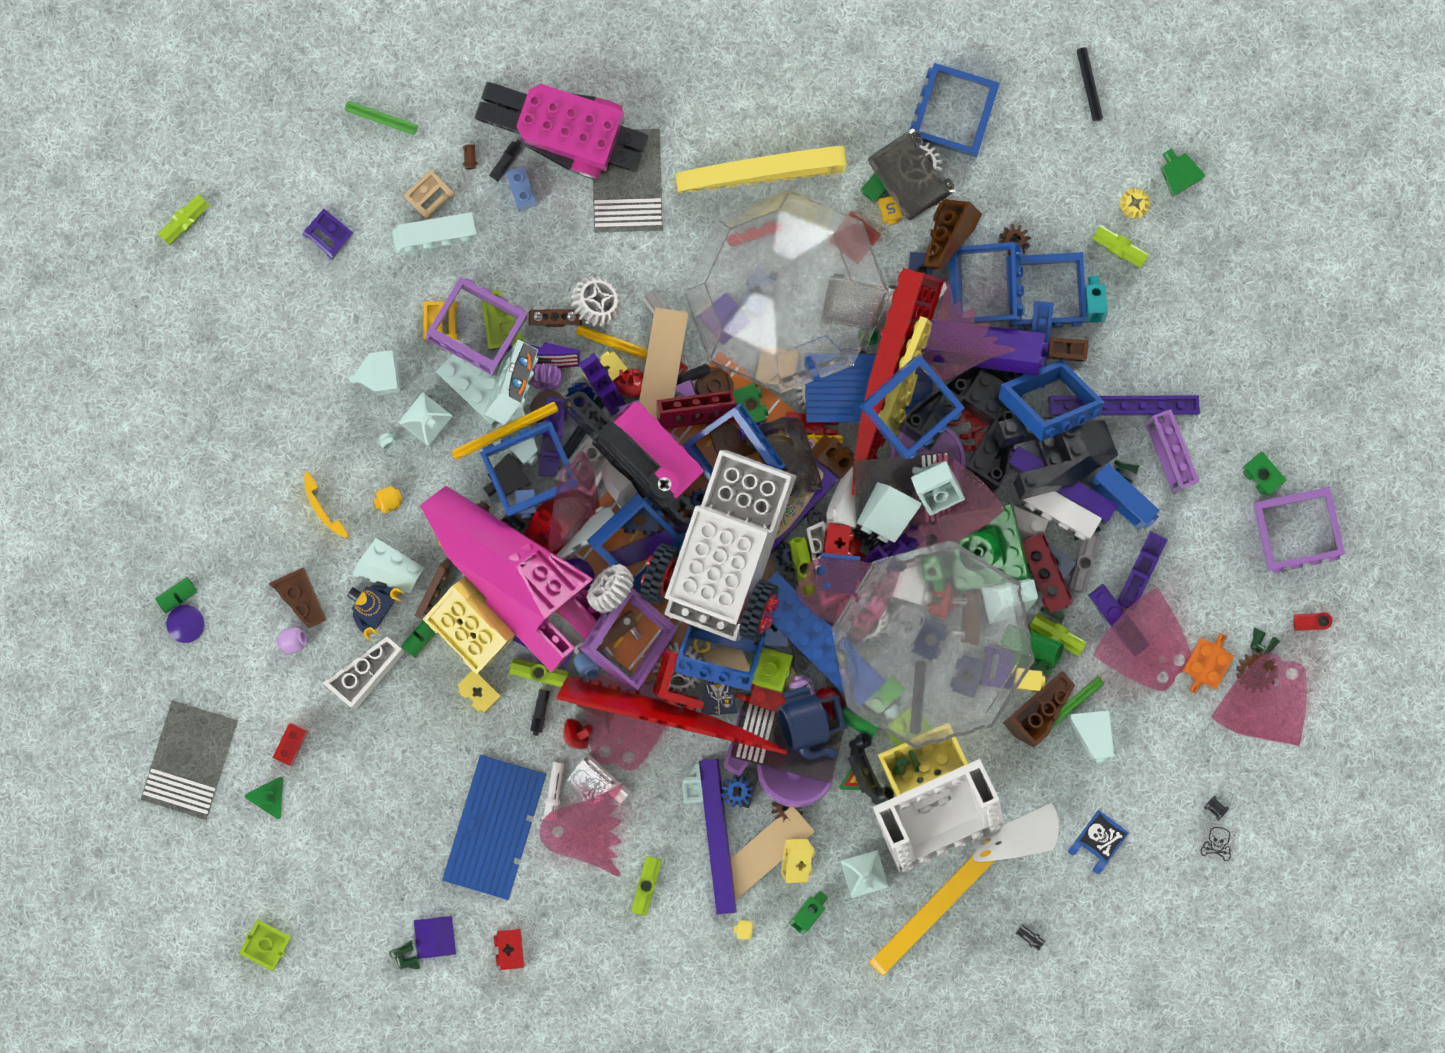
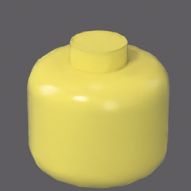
(744, 929)

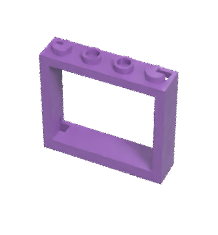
(463, 351)
(1172, 451)
(1313, 559)
(655, 651)

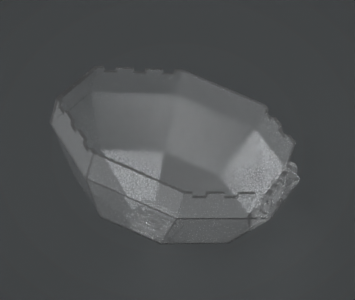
(818, 307)
(955, 660)

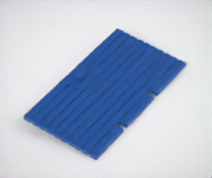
(840, 394)
(493, 827)

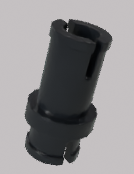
(1030, 937)

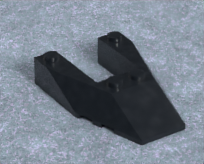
(1066, 456)

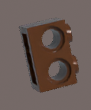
(1067, 349)
(832, 457)

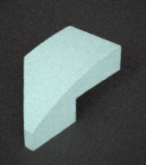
(692, 787)

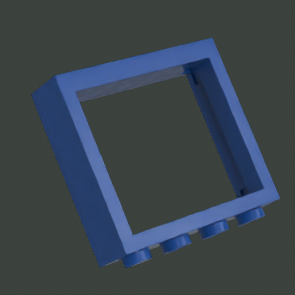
(925, 93)
(1051, 259)
(955, 278)
(889, 385)
(1012, 390)
(750, 429)
(509, 442)
(1130, 501)
(619, 519)
(715, 672)

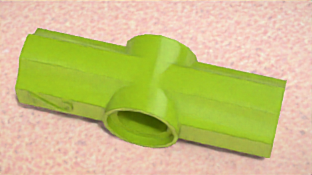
(183, 219)
(1120, 246)
(801, 556)
(1057, 632)
(526, 670)
(643, 898)

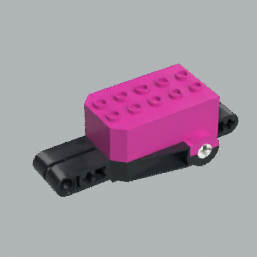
(565, 127)
(642, 453)

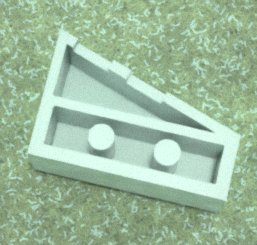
(389, 566)

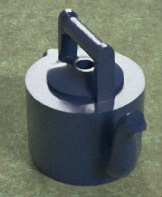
(807, 722)

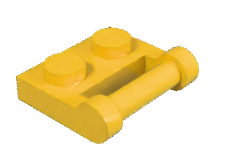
(431, 310)

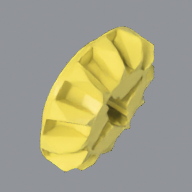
(1132, 211)

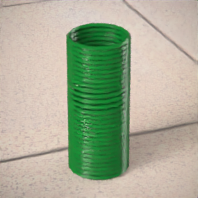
(1046, 648)

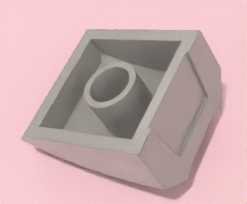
(617, 485)

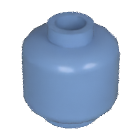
(586, 666)

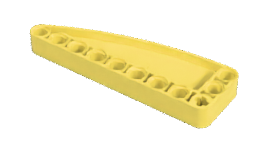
(767, 169)

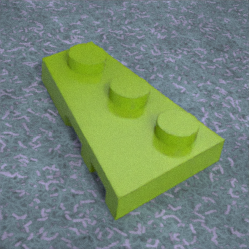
(497, 324)

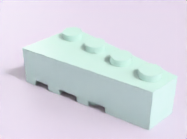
(434, 232)

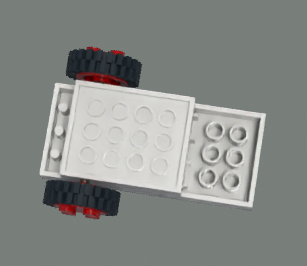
(725, 552)

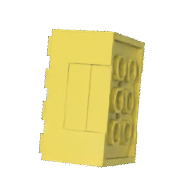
(469, 625)
(940, 756)

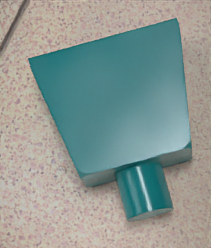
(1096, 300)

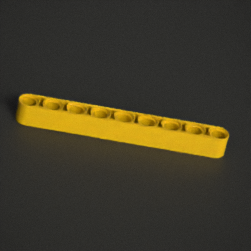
(929, 913)

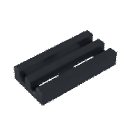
(750, 771)

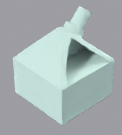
(378, 373)
(426, 419)
(937, 487)
(864, 874)

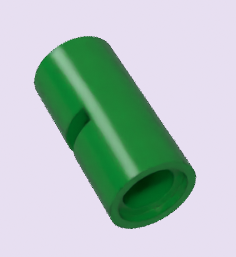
(176, 595)
(418, 639)
(858, 723)

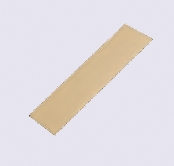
(663, 357)
(766, 850)

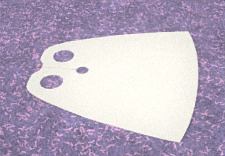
(1022, 837)

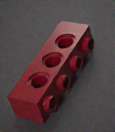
(694, 409)
(1050, 601)

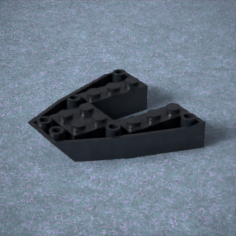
(979, 394)

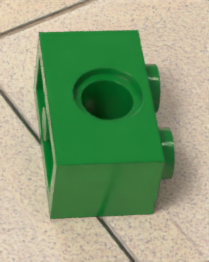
(749, 393)
(1274, 478)

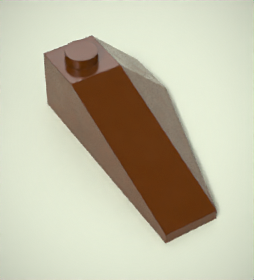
(953, 225)
(1036, 716)

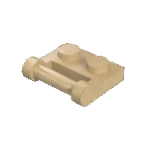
(424, 190)

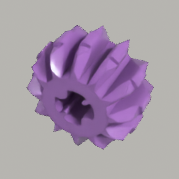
(546, 377)

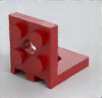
(541, 524)
(663, 681)

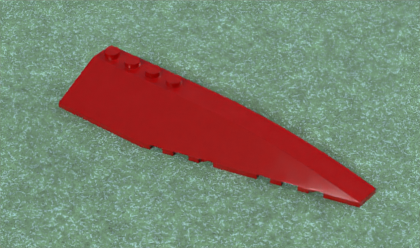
(914, 297)
(656, 711)

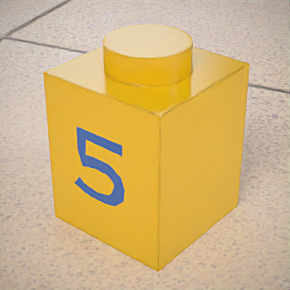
(889, 211)

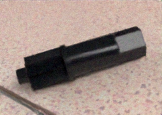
(506, 159)
(540, 711)

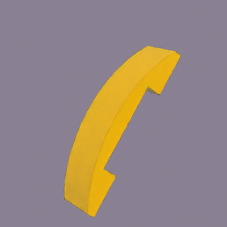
(311, 486)

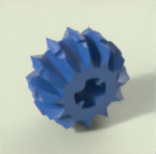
(744, 791)

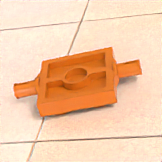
(1208, 663)

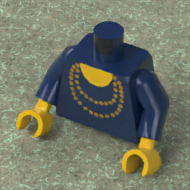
(372, 606)

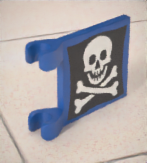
(1101, 838)

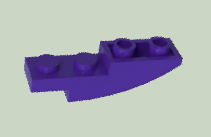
(1106, 604)

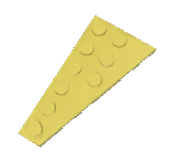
(901, 395)

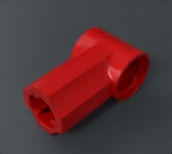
(1306, 622)

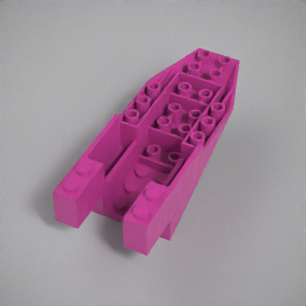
(514, 574)

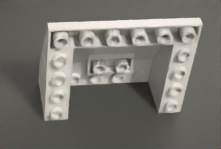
(939, 816)

